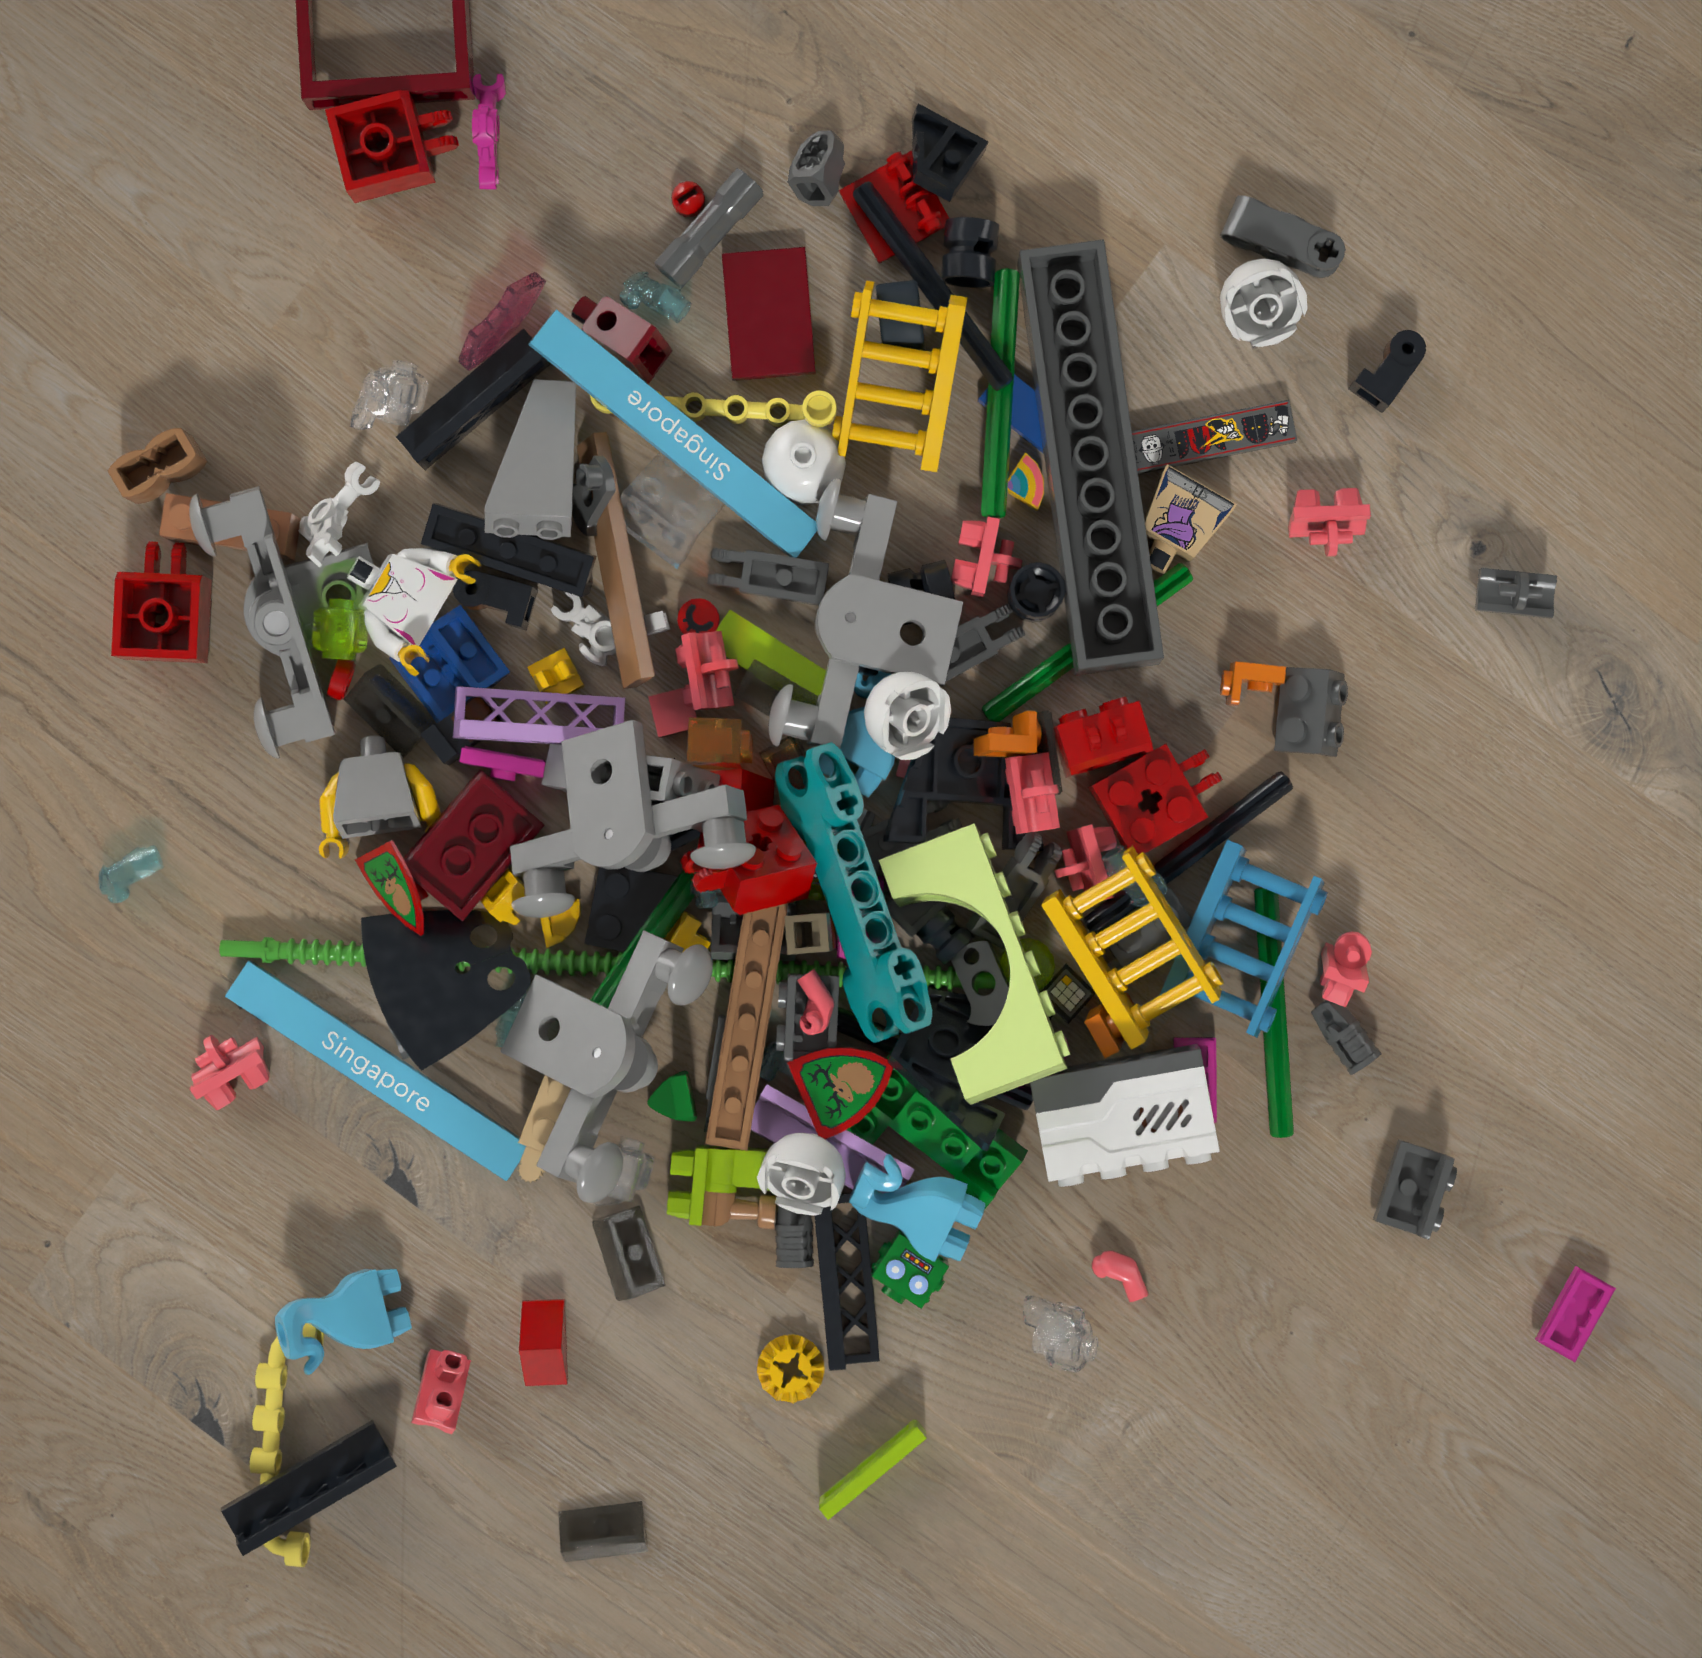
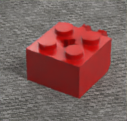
(404, 162)
(145, 595)
(1102, 738)
(1176, 800)
(774, 875)

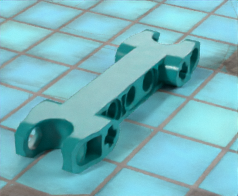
(878, 967)

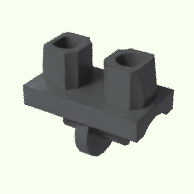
(1515, 593)

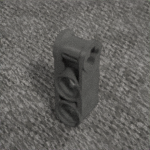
(1282, 237)

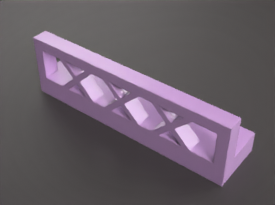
(528, 731)
(781, 1115)

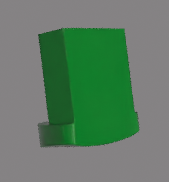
(675, 1098)

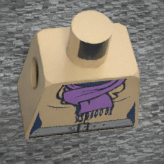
(1182, 517)

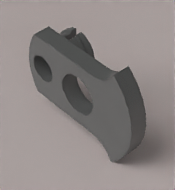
(600, 479)
(984, 1009)

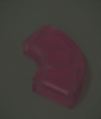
(501, 321)

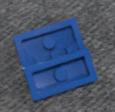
(457, 659)

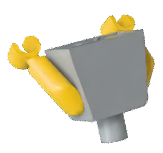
(374, 797)

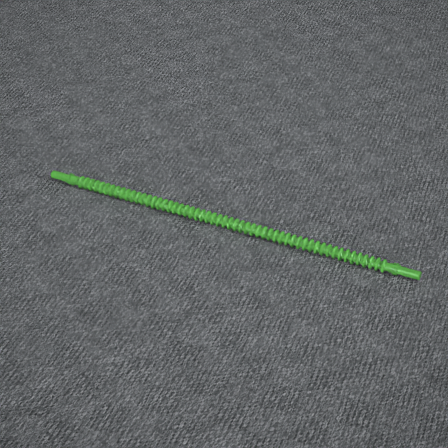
(272, 950)

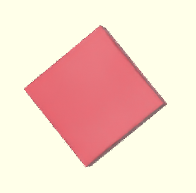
(670, 712)

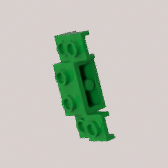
(940, 1139)

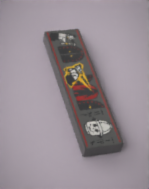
(1214, 436)

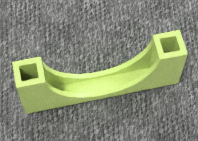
(1022, 1041)

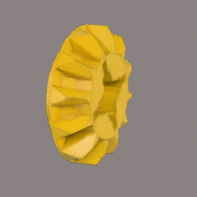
(783, 1350)

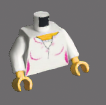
(407, 597)

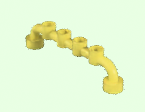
(817, 409)
(268, 1459)

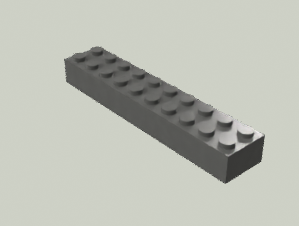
(1089, 457)

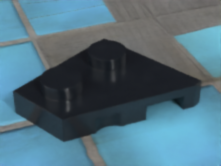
(942, 152)
(623, 904)

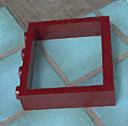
(422, 87)

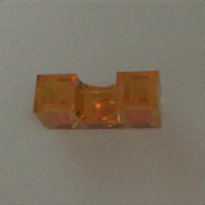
(719, 744)

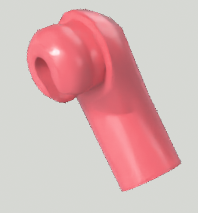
(819, 1004)
(1122, 1269)

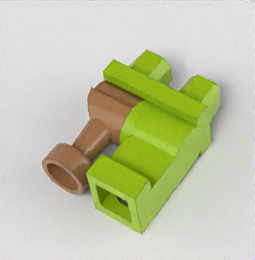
(715, 1178)

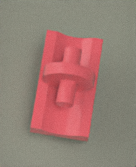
(1329, 523)
(983, 536)
(707, 671)
(1032, 793)
(1084, 858)
(1345, 967)
(224, 1063)
(441, 1390)

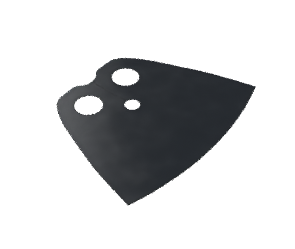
(420, 990)

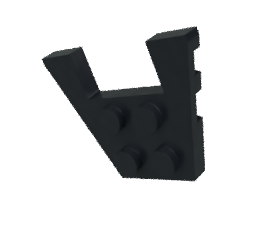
(952, 775)
(926, 1063)

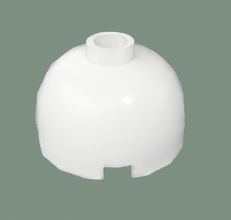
(1262, 302)
(802, 461)
(906, 714)
(803, 1173)

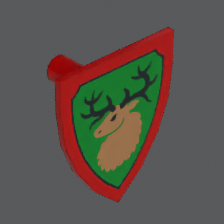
(394, 884)
(839, 1086)

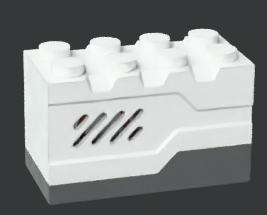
(1125, 1115)

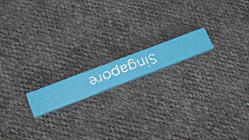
(673, 434)
(377, 1070)

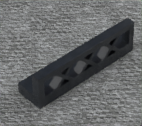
(472, 400)
(518, 555)
(831, 1291)
(308, 1487)

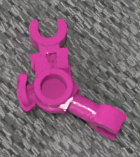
(487, 129)

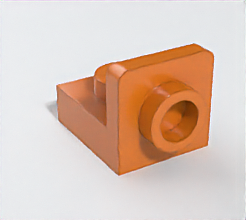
(1259, 678)
(1009, 741)
(1104, 1030)

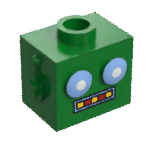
(907, 1272)

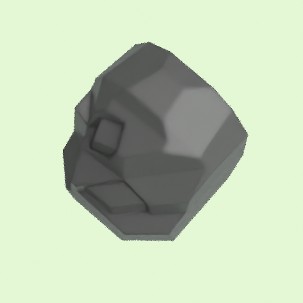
(817, 169)

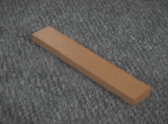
(619, 577)
(746, 1027)

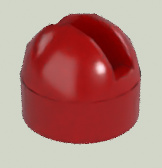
(691, 206)

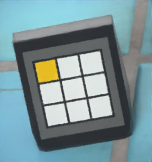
(1068, 993)

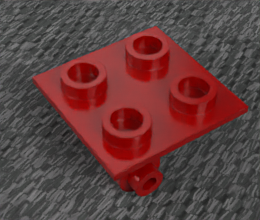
(912, 204)

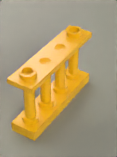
(939, 362)
(1111, 983)

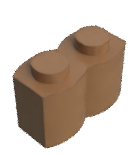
(149, 472)

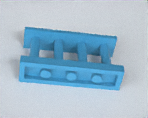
(1217, 905)

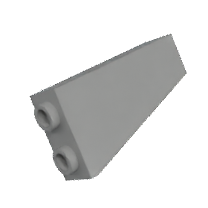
(537, 470)
(667, 776)

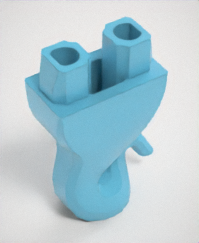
(859, 746)
(920, 1209)
(349, 1315)

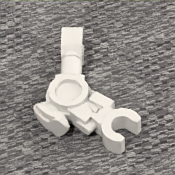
(329, 516)
(598, 629)

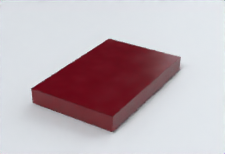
(768, 313)
(470, 844)

